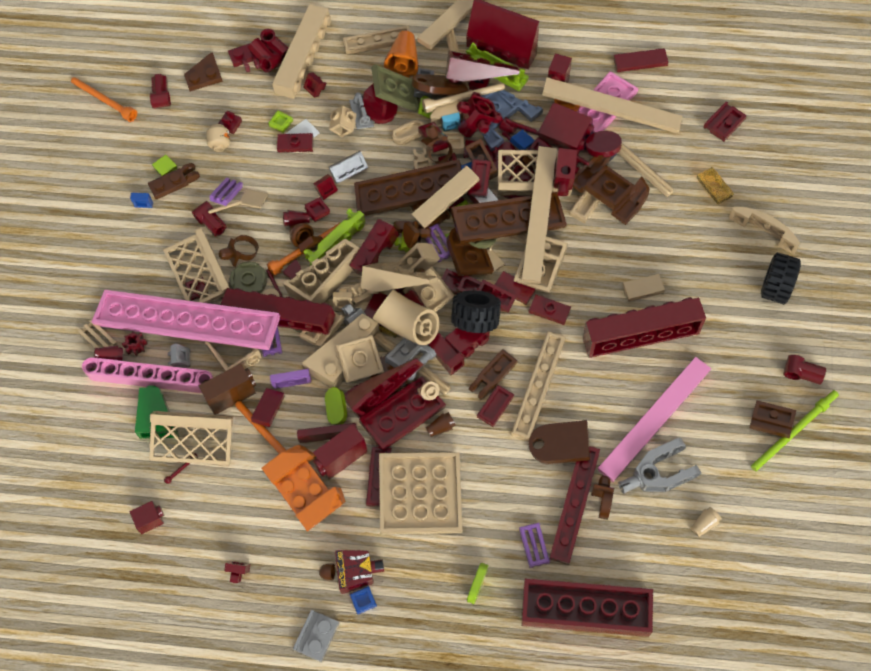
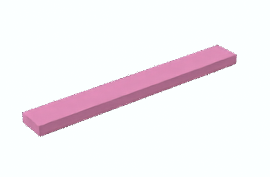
(654, 419)

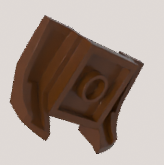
(612, 188)

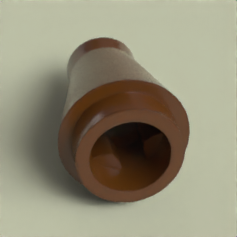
(441, 424)

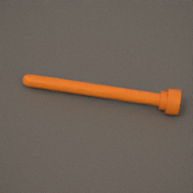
(127, 113)
(276, 266)
(260, 428)

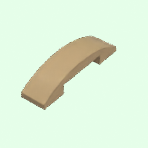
(767, 223)

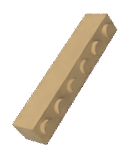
(301, 51)

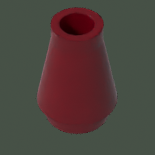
(295, 217)
(110, 352)

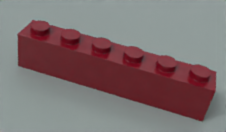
(293, 313)

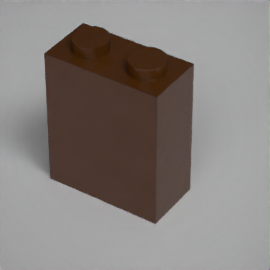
(228, 388)

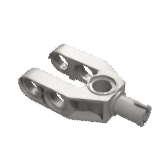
(657, 483)

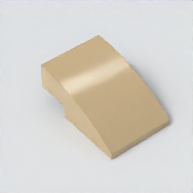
(552, 261)

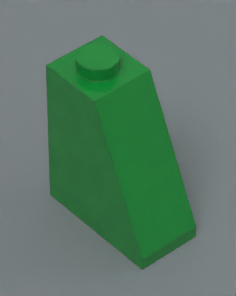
(150, 400)

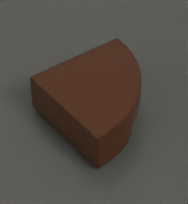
(410, 234)
(310, 243)

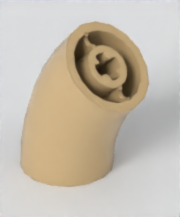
(408, 319)

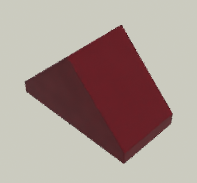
(376, 104)

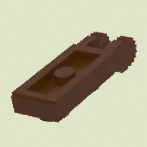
(173, 181)
(494, 373)

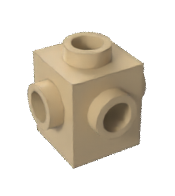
(342, 121)

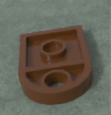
(437, 84)
(467, 258)
(562, 442)

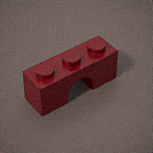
(381, 236)

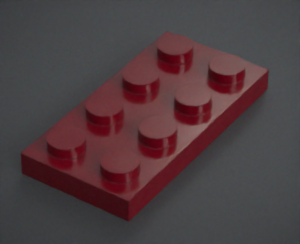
(400, 415)

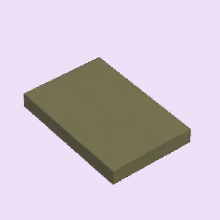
(394, 88)

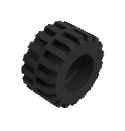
(780, 278)
(475, 311)

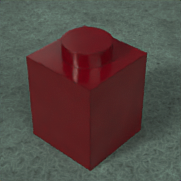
(147, 517)

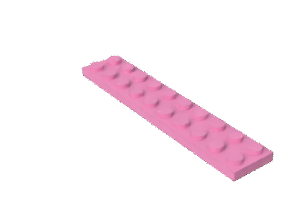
(186, 319)

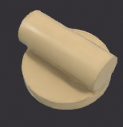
(429, 390)

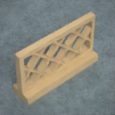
(518, 188)
(209, 259)
(190, 420)

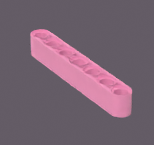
(141, 370)

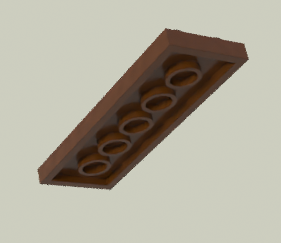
(403, 188)
(501, 218)

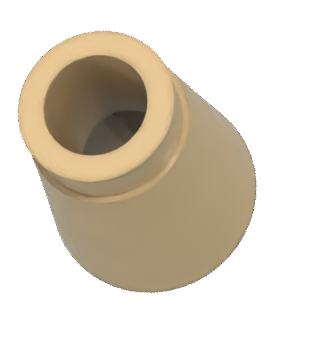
(706, 521)

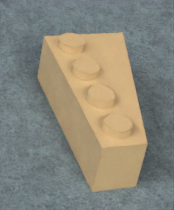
(325, 364)

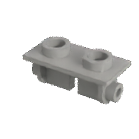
(362, 120)

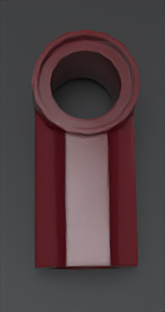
(273, 43)
(267, 60)
(160, 95)
(210, 221)
(798, 368)

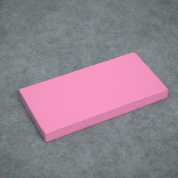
(613, 86)

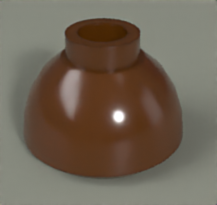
(300, 233)

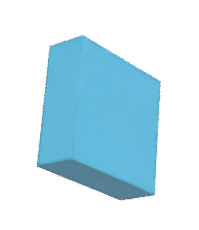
(450, 121)

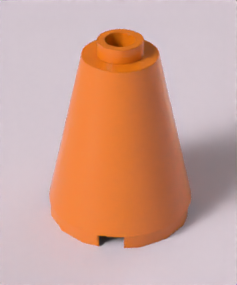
(403, 55)

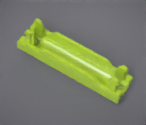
(513, 81)
(344, 230)

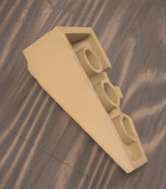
(389, 276)

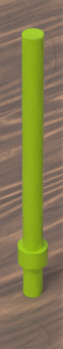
(820, 406)

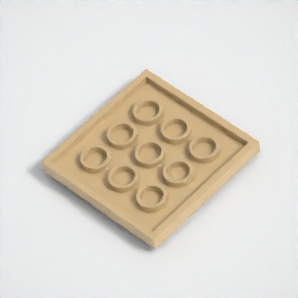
(420, 493)

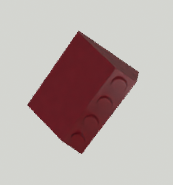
(503, 33)

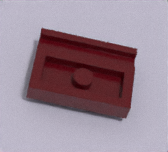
(725, 121)

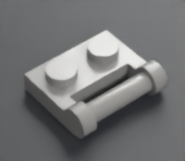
(406, 351)

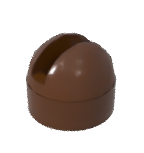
(327, 572)

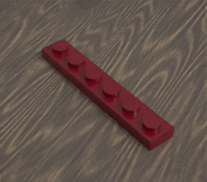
(574, 508)

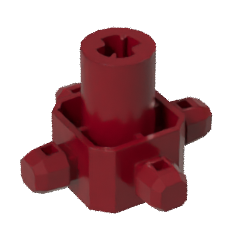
(478, 114)

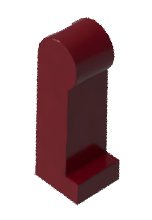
(446, 354)

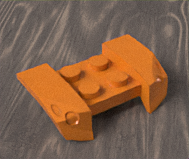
(303, 486)

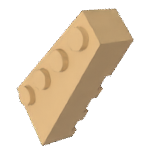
(324, 274)

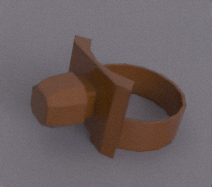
(433, 136)
(424, 233)
(231, 254)
(605, 492)

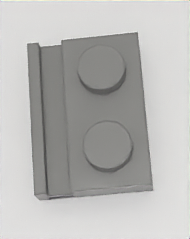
(316, 636)

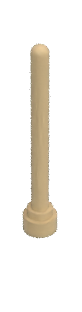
(431, 104)

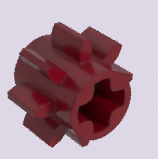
(139, 344)

